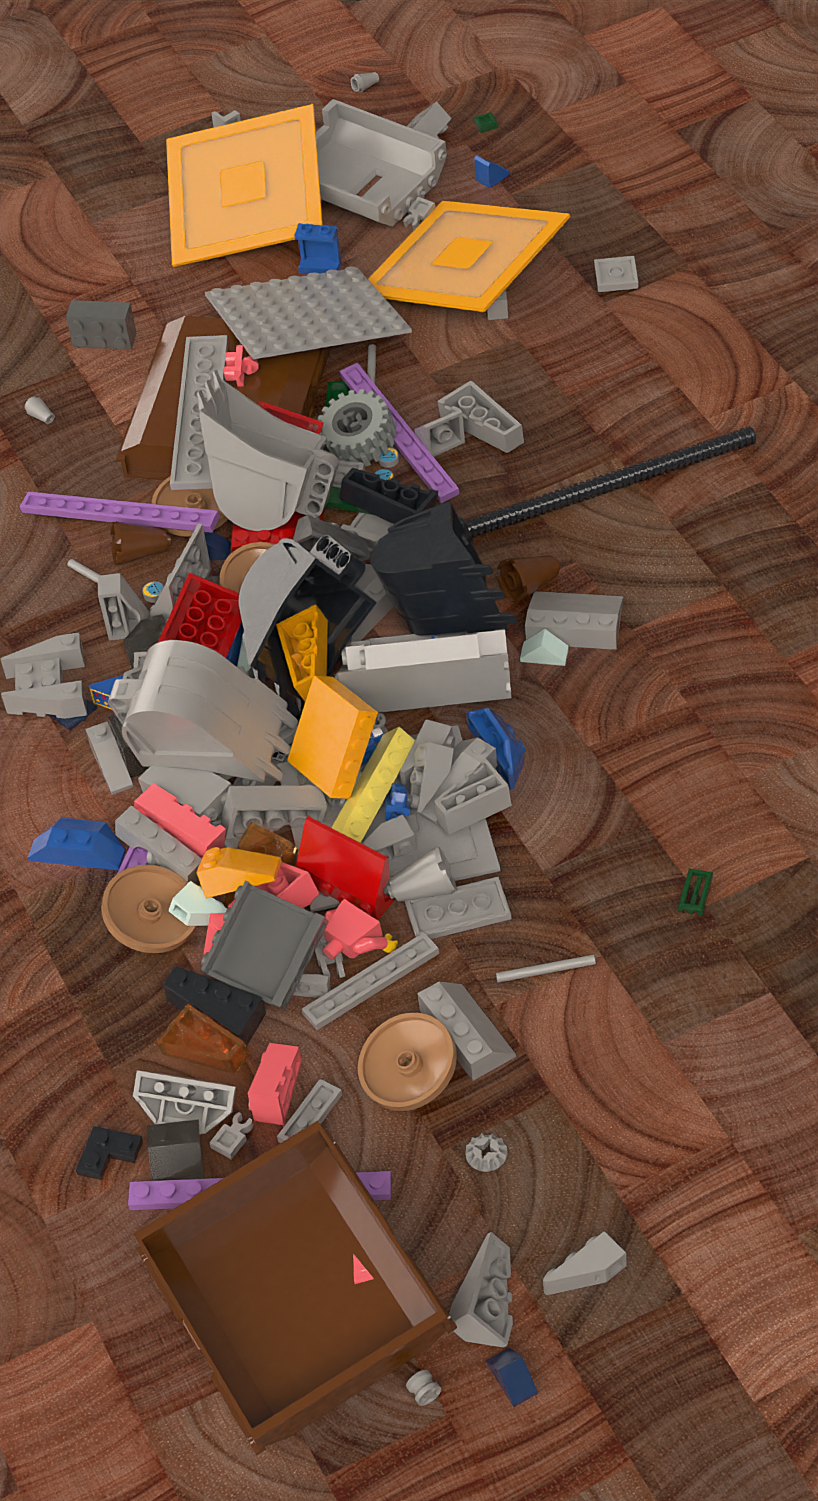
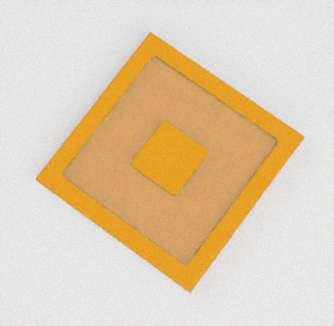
(243, 185)
(465, 255)

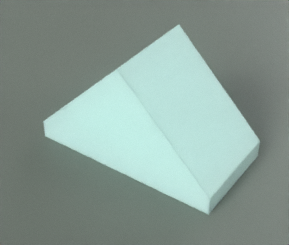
(544, 649)

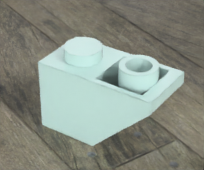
(193, 907)

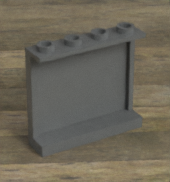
(264, 945)

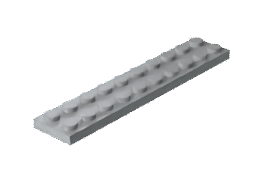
(190, 460)

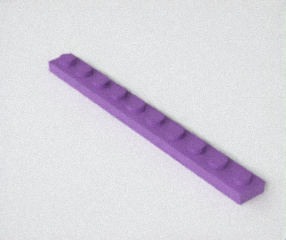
(406, 440)
(119, 511)
(172, 1193)

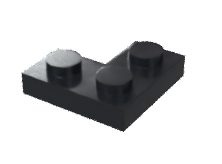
(105, 1145)

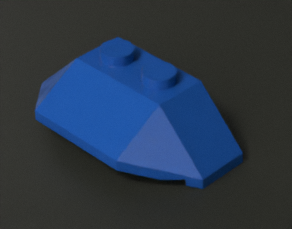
(494, 731)
(78, 844)

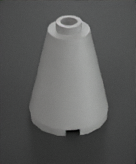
(423, 878)

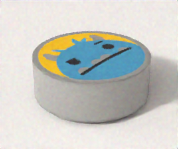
(390, 459)
(151, 591)

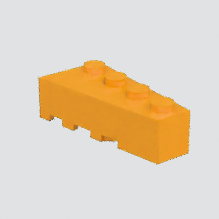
(305, 647)

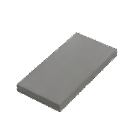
(463, 910)

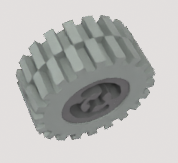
(364, 438)

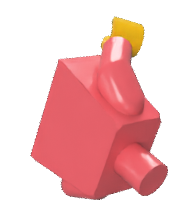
(354, 932)

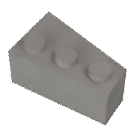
(119, 606)
(473, 799)

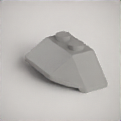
(181, 1098)

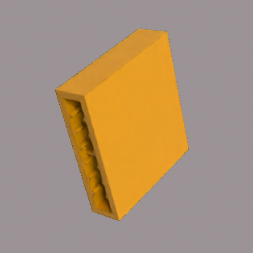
(332, 736)

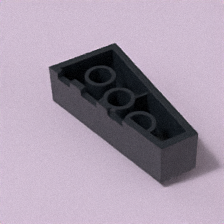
(385, 497)
(224, 1004)

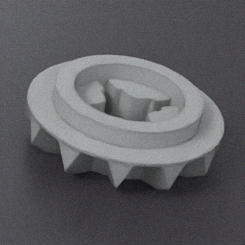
(492, 1159)

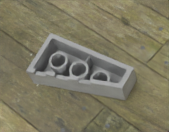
(483, 417)
(271, 807)

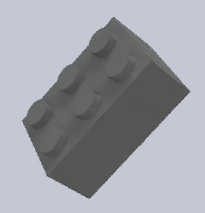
(101, 324)

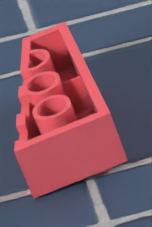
(180, 820)

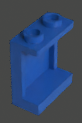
(318, 248)

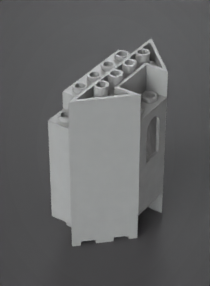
(427, 672)

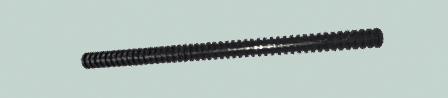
(611, 481)

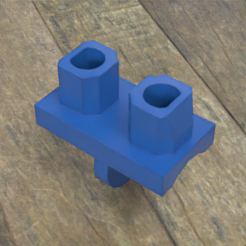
(396, 802)

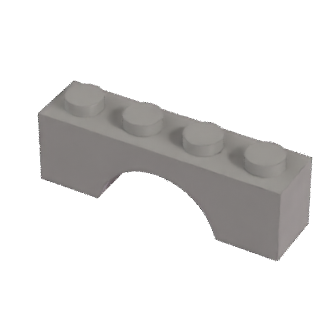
(141, 832)

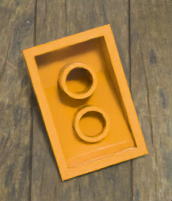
(228, 868)

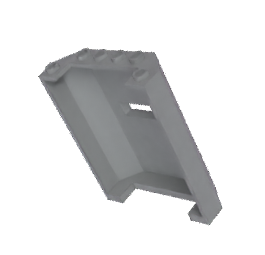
(359, 146)

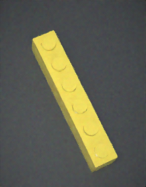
(374, 784)

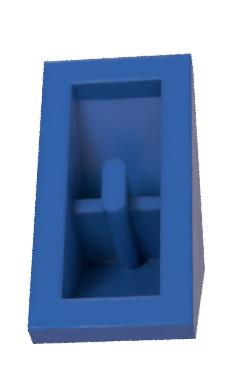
(488, 172)

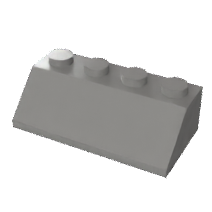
(476, 1039)

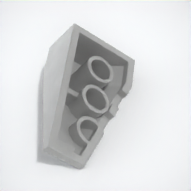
(466, 758)

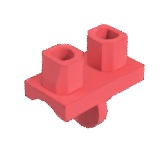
(238, 365)

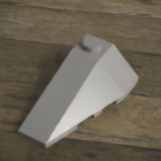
(483, 1298)

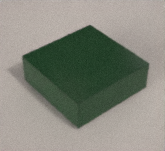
(485, 122)

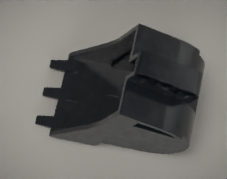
(437, 575)
(289, 581)

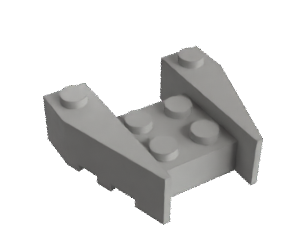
(40, 678)

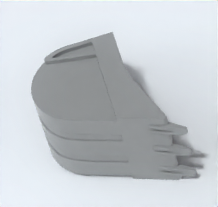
(260, 463)
(200, 713)

